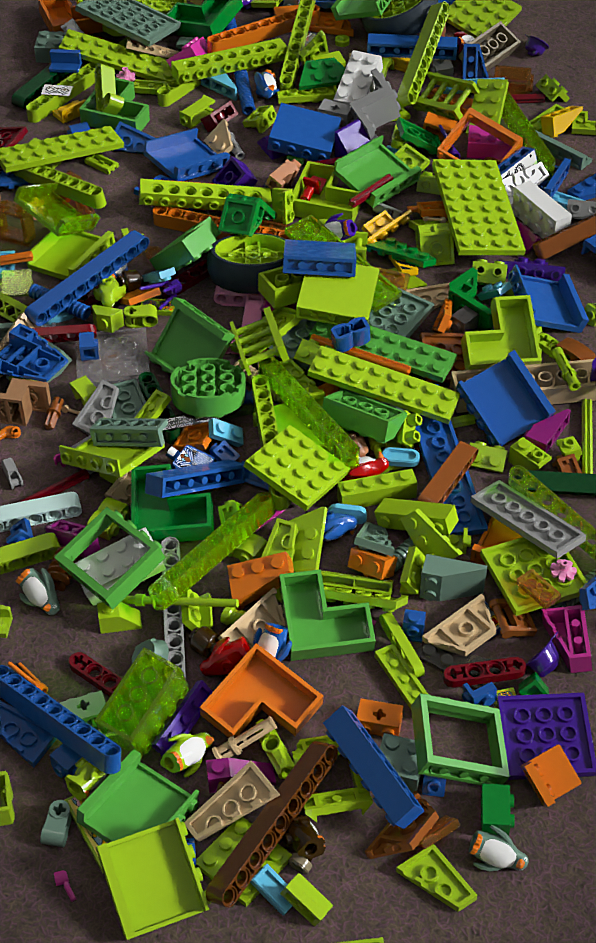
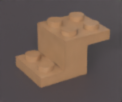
(23, 398)

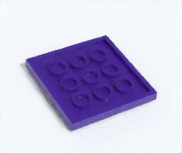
(542, 721)

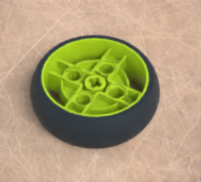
(400, 18)
(238, 260)

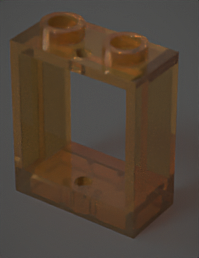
(516, 73)
(15, 235)

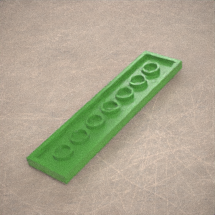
(423, 358)

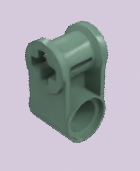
(57, 824)

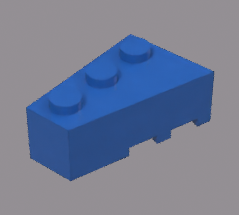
(473, 62)

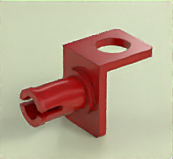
(312, 186)

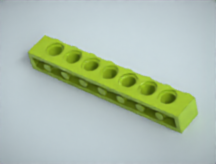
(228, 60)
(194, 194)

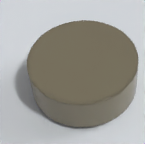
(300, 863)

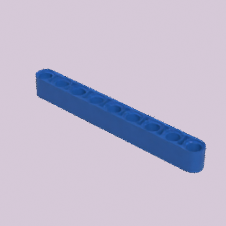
(86, 278)
(60, 722)

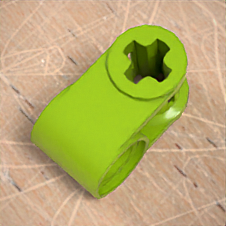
(142, 316)

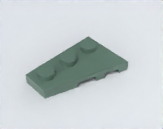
(374, 538)

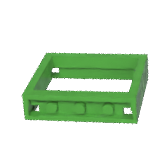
(131, 578)
(452, 768)

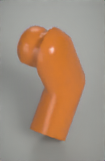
(10, 432)

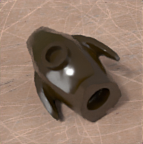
(304, 838)

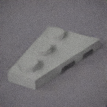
(98, 406)

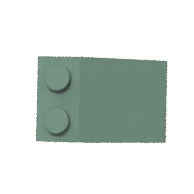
(451, 578)

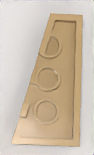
(237, 798)

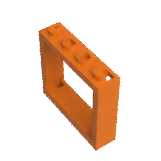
(485, 124)

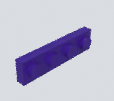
(184, 717)

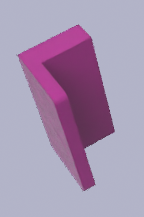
(528, 236)

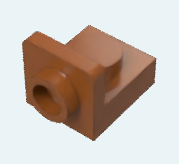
(567, 464)

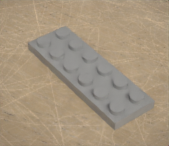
(528, 519)

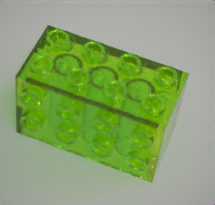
(142, 702)

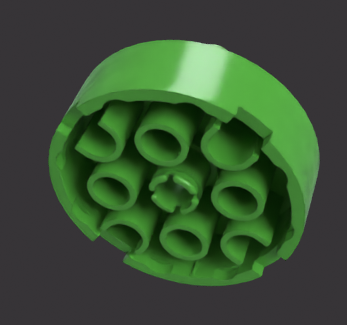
(208, 387)

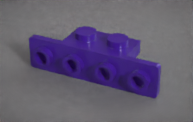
(536, 268)

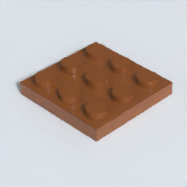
(449, 342)

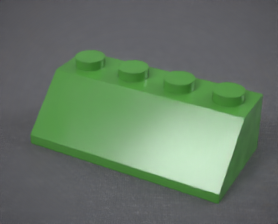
(364, 415)

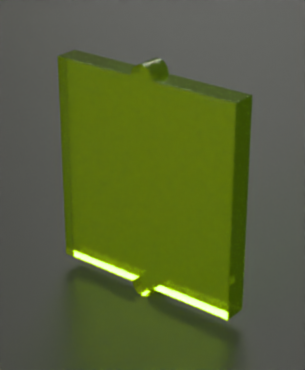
(16, 282)

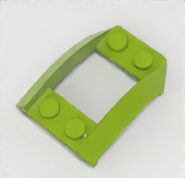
(337, 800)

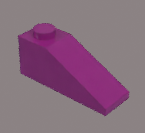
(548, 430)
(68, 531)
(226, 768)

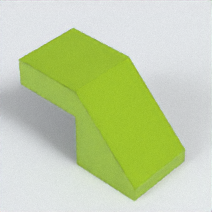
(82, 389)

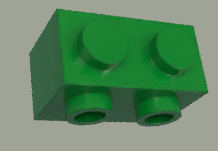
(496, 808)

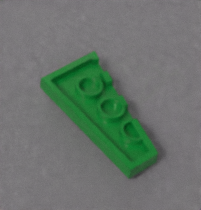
(401, 251)

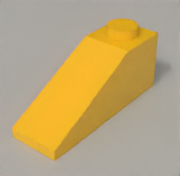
(559, 120)

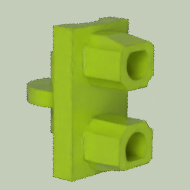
(407, 434)

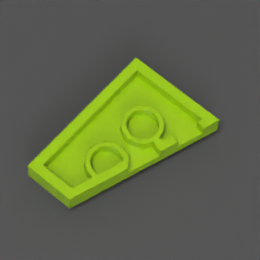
(427, 537)

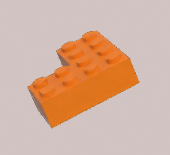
(58, 12)
(258, 685)

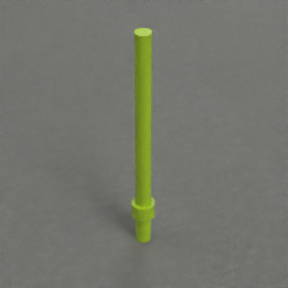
(142, 600)

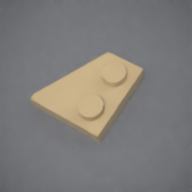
(220, 138)

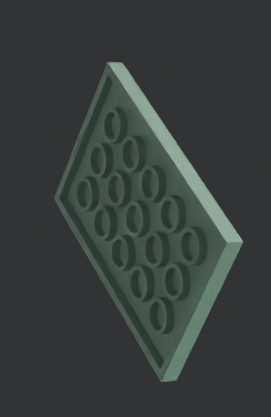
(130, 19)

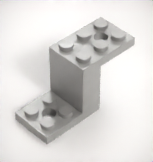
(376, 107)

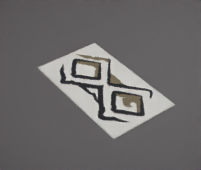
(56, 90)

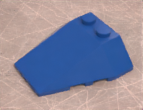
(30, 356)

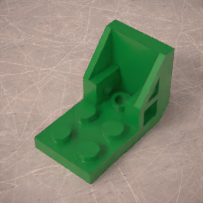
(244, 215)
(463, 292)

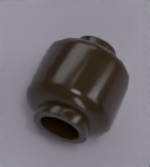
(131, 279)
(203, 640)

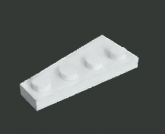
(535, 173)

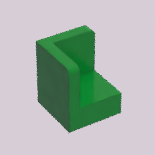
(533, 686)

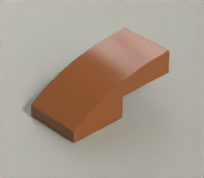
(576, 350)

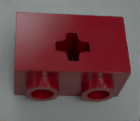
(225, 111)

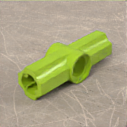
(276, 752)

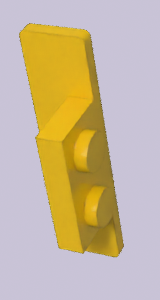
(382, 224)

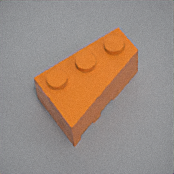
(257, 577)

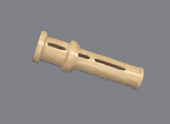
(233, 743)

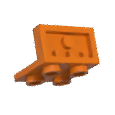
(551, 775)

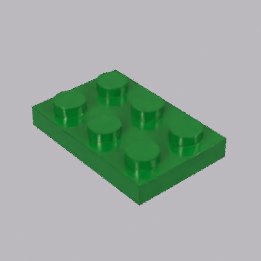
(418, 136)

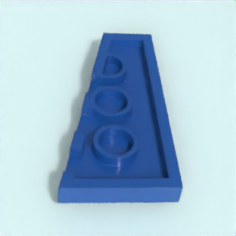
(24, 734)

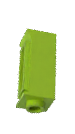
(191, 115)

